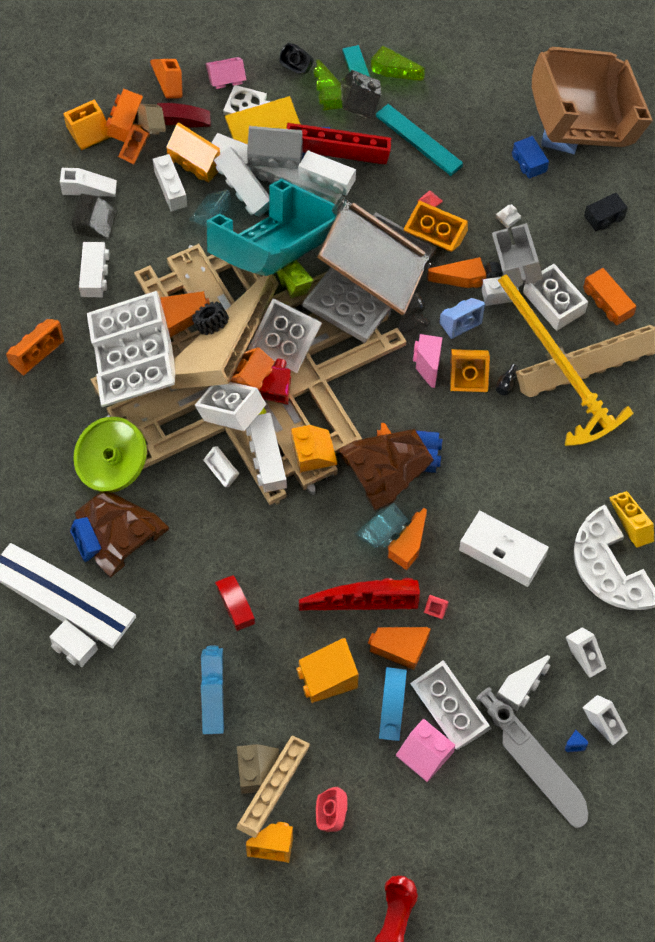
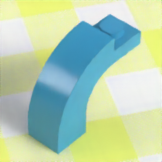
(392, 704)

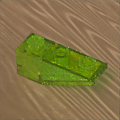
(328, 86)

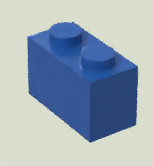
(530, 157)

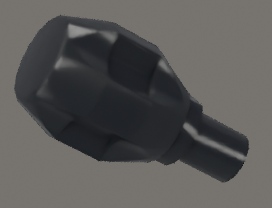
(506, 381)

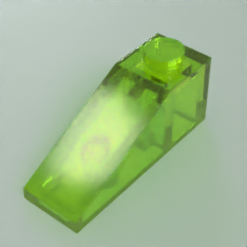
(395, 65)

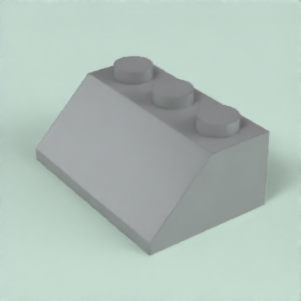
(274, 147)

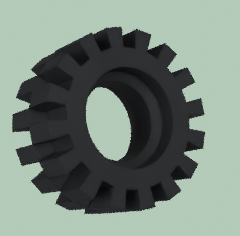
(210, 318)

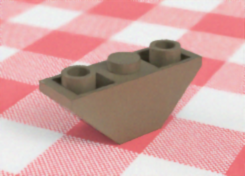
(150, 118)

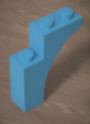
(212, 690)

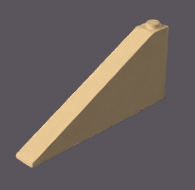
(215, 356)

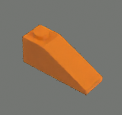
(461, 274)

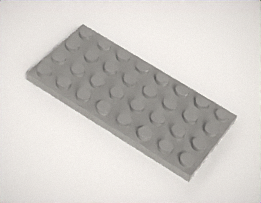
(348, 304)

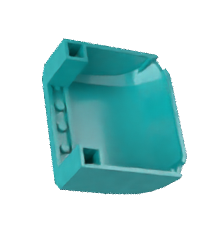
(294, 227)

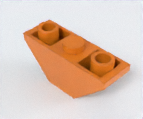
(169, 76)

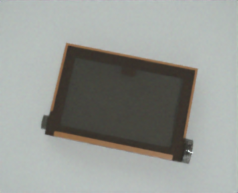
(373, 255)

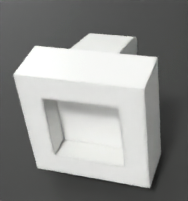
(508, 216)

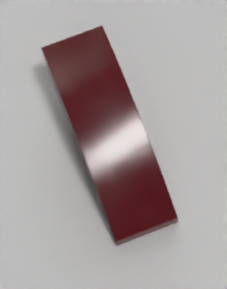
(185, 114)

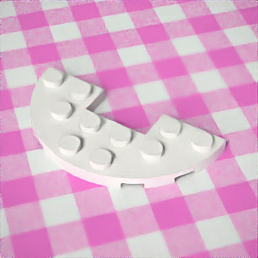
(602, 571)

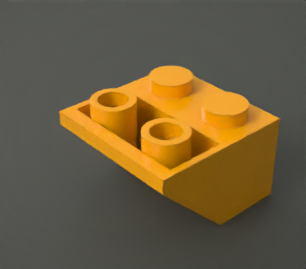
(86, 124)

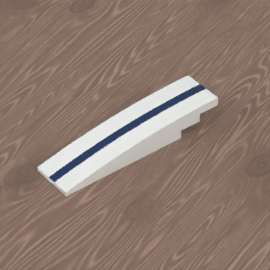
(64, 596)

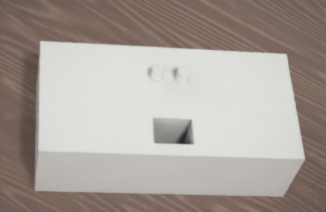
(503, 548)

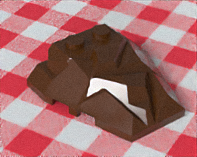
(386, 464)
(119, 528)

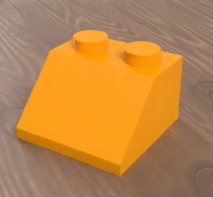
(469, 370)
(312, 448)
(272, 843)

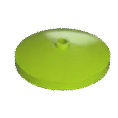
(110, 454)

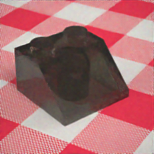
(360, 94)
(93, 217)

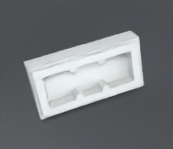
(221, 466)

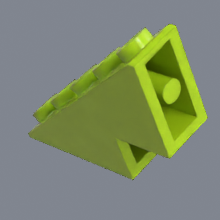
(295, 279)

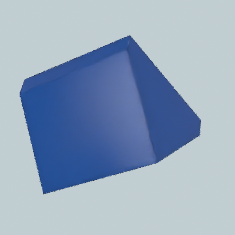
(576, 743)

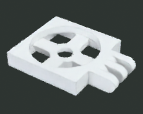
(247, 99)

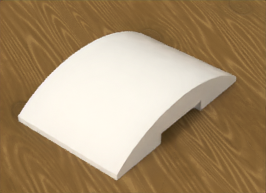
(131, 348)

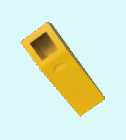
(634, 520)

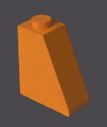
(180, 309)
(400, 644)

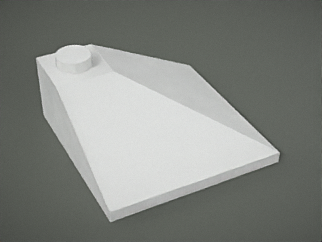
(285, 334)

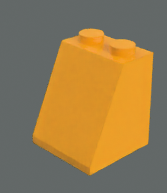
(328, 671)

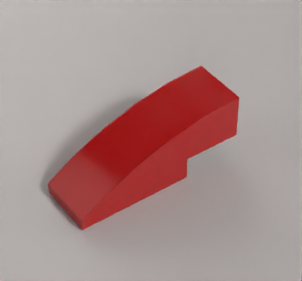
(235, 603)

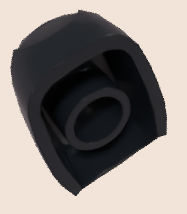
(295, 59)

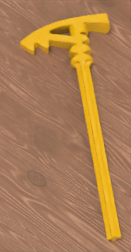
(588, 398)

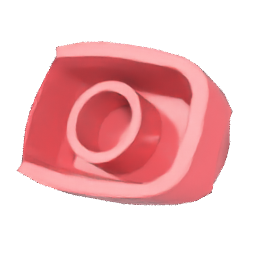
(331, 809)

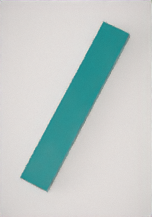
(419, 139)

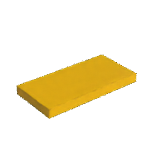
(270, 115)

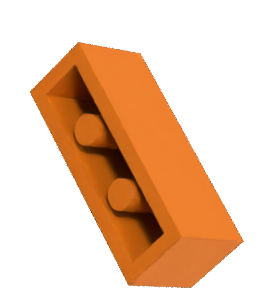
(123, 115)
(609, 296)

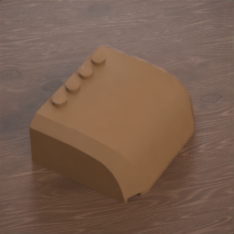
(588, 98)

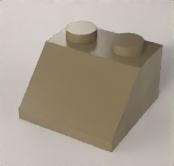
(254, 765)

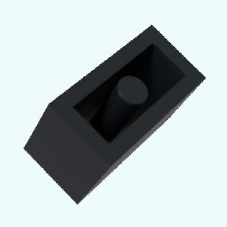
(605, 212)

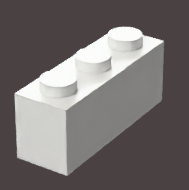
(327, 173)
(170, 182)
(93, 269)

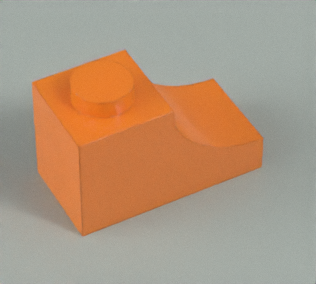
(134, 143)

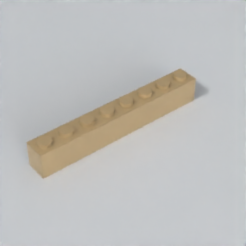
(588, 360)

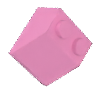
(226, 72)
(427, 357)
(425, 750)

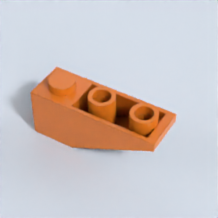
(407, 546)

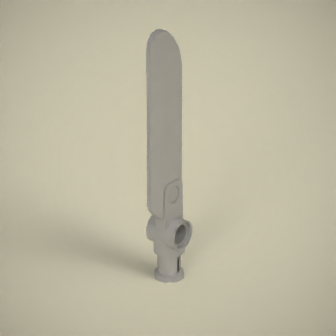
(537, 762)

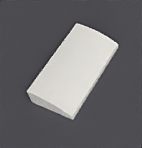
(450, 705)

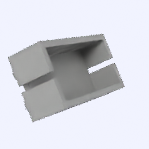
(520, 259)

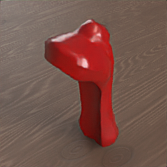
(401, 898)

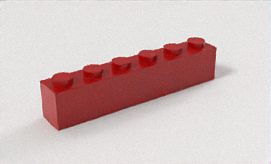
(344, 144)

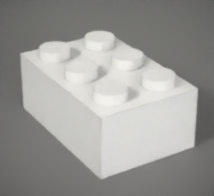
(556, 298)
(230, 405)

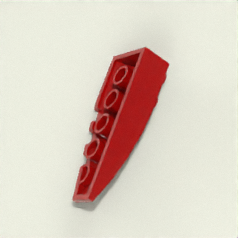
(368, 595)

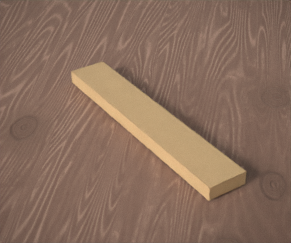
(273, 786)

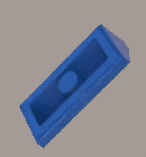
(85, 538)

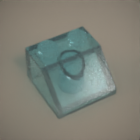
(383, 526)

